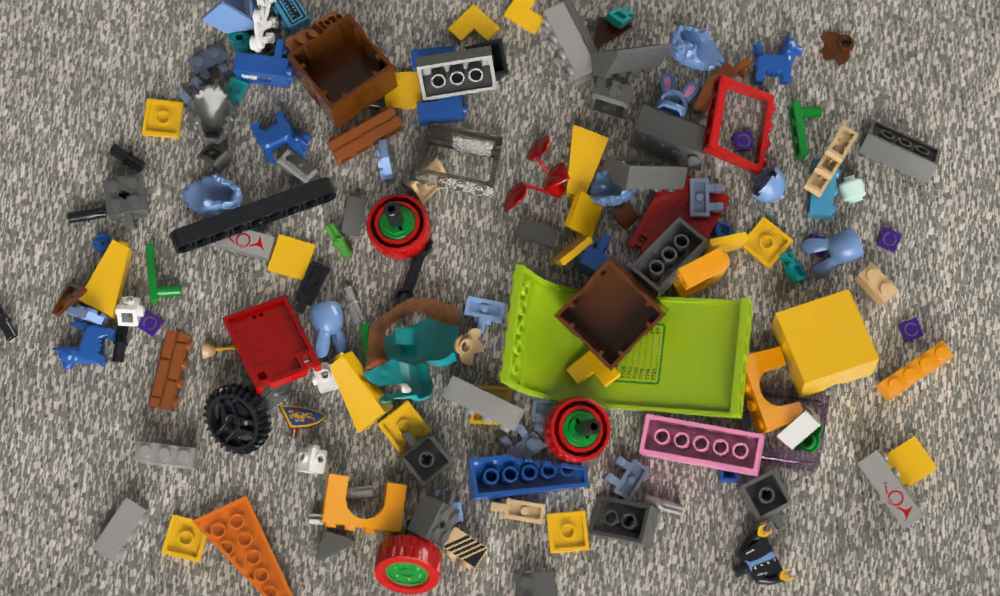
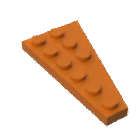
(242, 541)

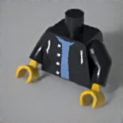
(759, 560)

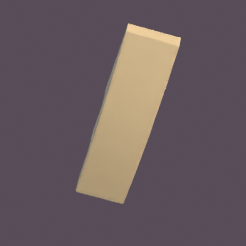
(831, 160)

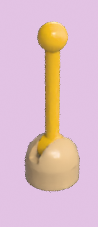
(209, 349)

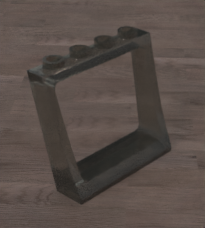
(460, 140)

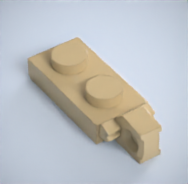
(519, 510)

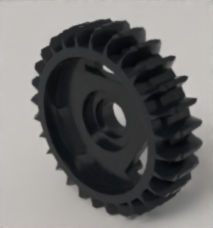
(248, 410)

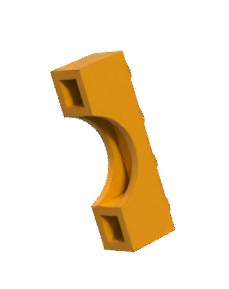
(914, 371)

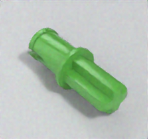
(338, 240)

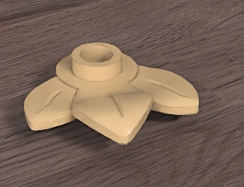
(468, 345)

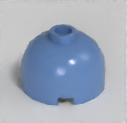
(772, 185)

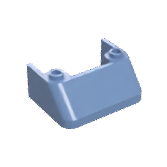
(232, 15)

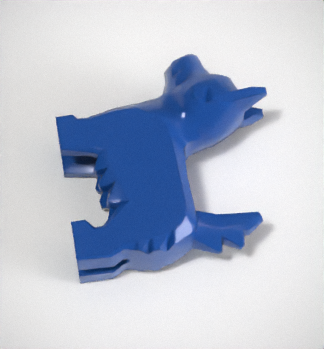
(776, 64)
(279, 135)
(89, 348)

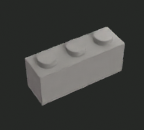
(166, 455)
(121, 530)

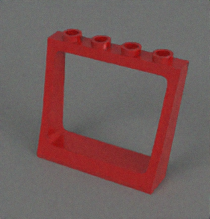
(712, 130)

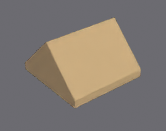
(425, 191)

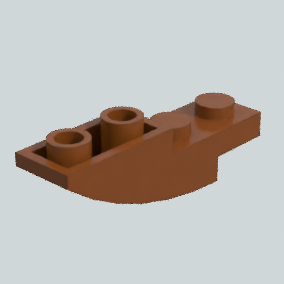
(316, 29)
(703, 100)

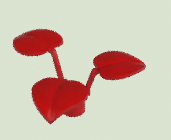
(552, 182)

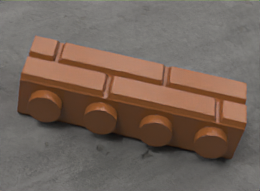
(365, 135)
(170, 371)

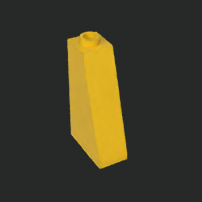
(585, 156)
(108, 279)
(359, 394)

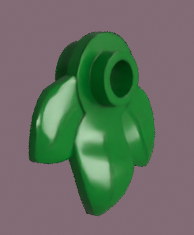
(811, 442)

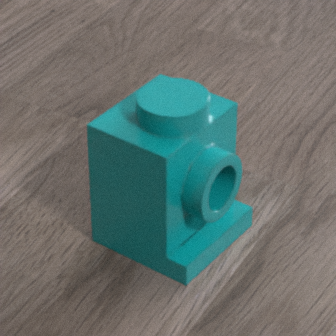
(242, 45)

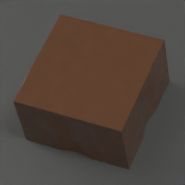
(343, 70)
(611, 312)

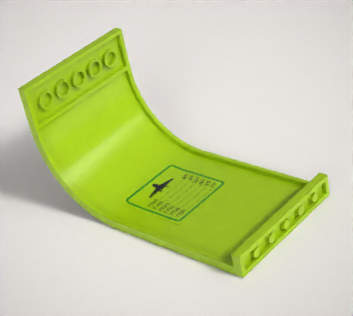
(683, 366)

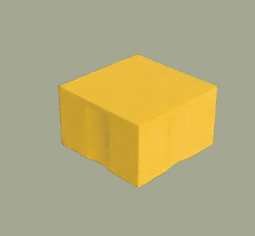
(824, 343)

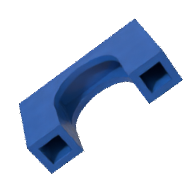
(444, 110)

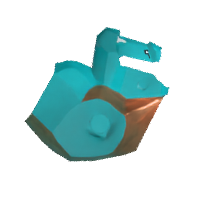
(407, 352)

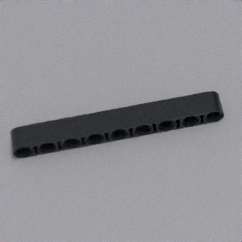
(252, 215)

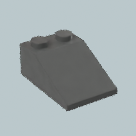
(624, 521)

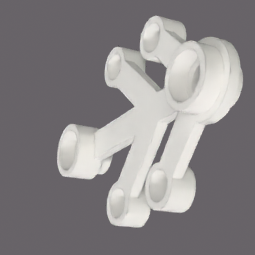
(260, 16)

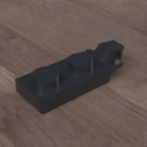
(311, 285)

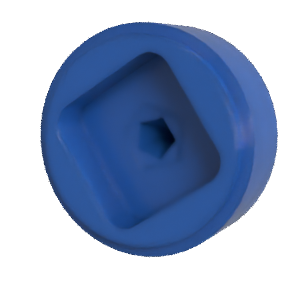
(721, 229)
(101, 242)

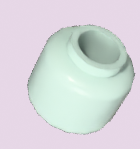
(852, 189)

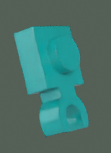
(620, 17)
(236, 90)
(793, 269)

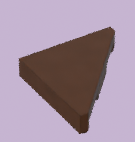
(606, 32)
(69, 297)

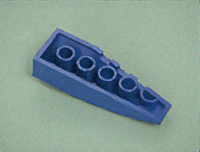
(517, 476)

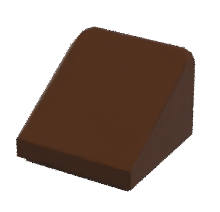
(625, 216)

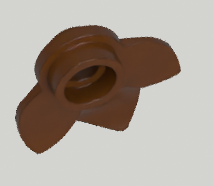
(834, 48)

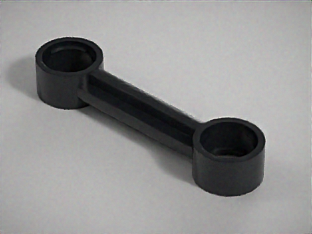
(413, 273)

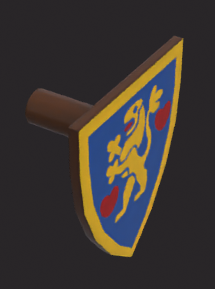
(300, 418)

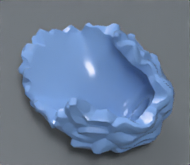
(695, 49)
(606, 193)
(212, 195)

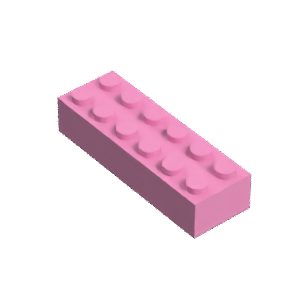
(702, 445)

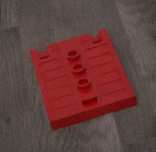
(666, 209)
(271, 343)

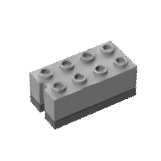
(570, 41)

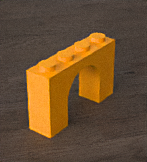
(701, 273)
(764, 414)
(336, 512)

